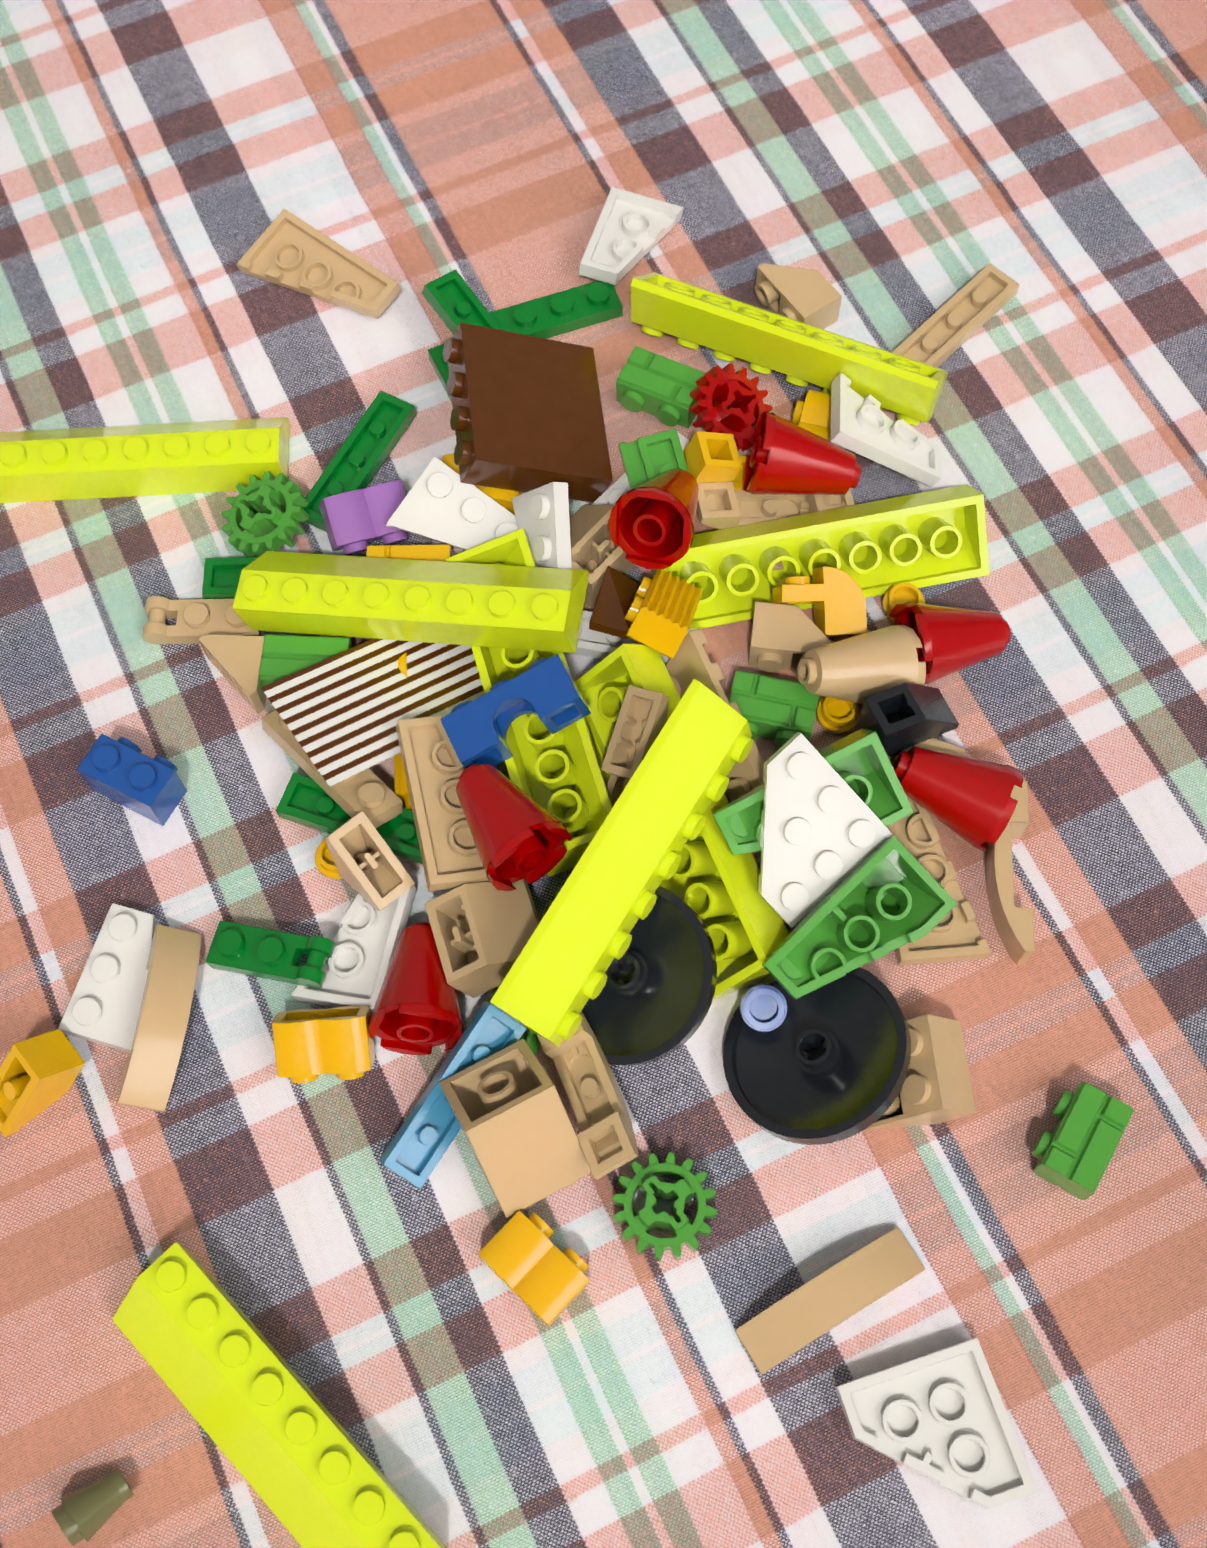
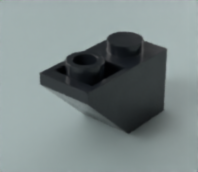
(907, 716)

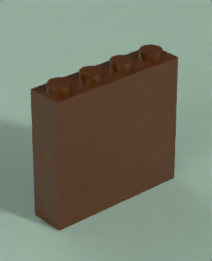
(526, 412)

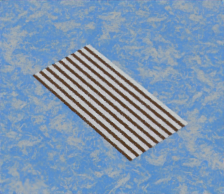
(351, 702)

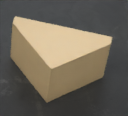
(239, 662)
(367, 862)

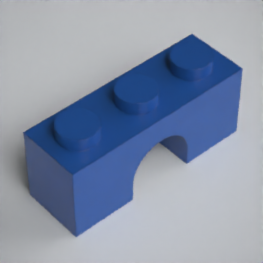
(481, 725)

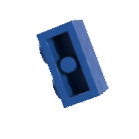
(132, 778)

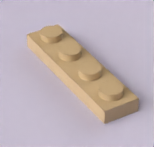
(959, 317)
(355, 794)

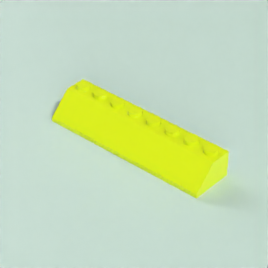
(783, 345)
(140, 459)
(879, 543)
(413, 600)
(552, 769)
(625, 866)
(709, 877)
(263, 1412)

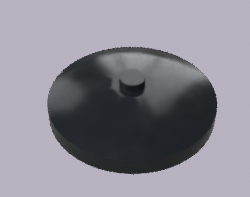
(657, 988)
(827, 1064)

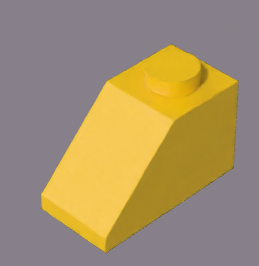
(35, 1077)

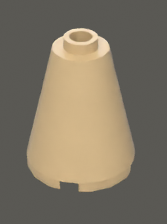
(863, 664)

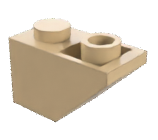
(798, 294)
(782, 637)

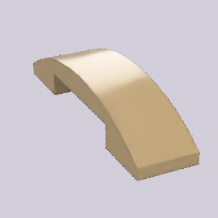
(726, 508)
(1012, 923)
(161, 1019)
(595, 1099)
(829, 1300)

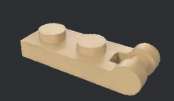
(193, 620)

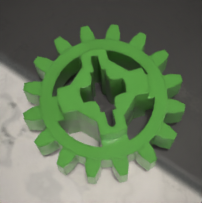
(265, 515)
(680, 1192)

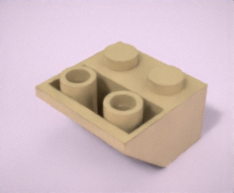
(594, 549)
(481, 933)
(937, 1077)

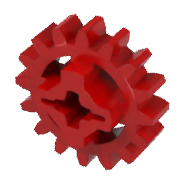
(729, 390)

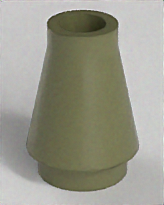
(91, 1506)

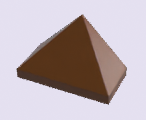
(613, 603)

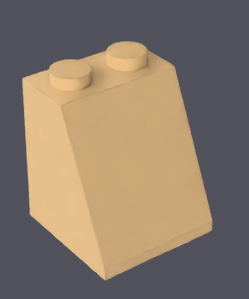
(516, 1127)

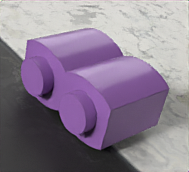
(362, 516)

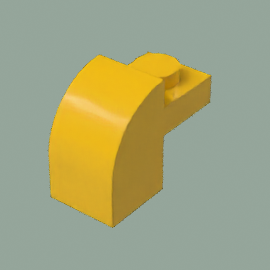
(714, 459)
(836, 600)

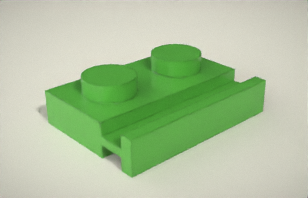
(652, 456)

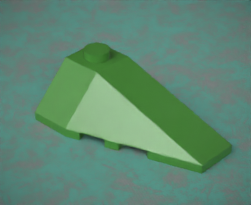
(860, 764)
(866, 916)

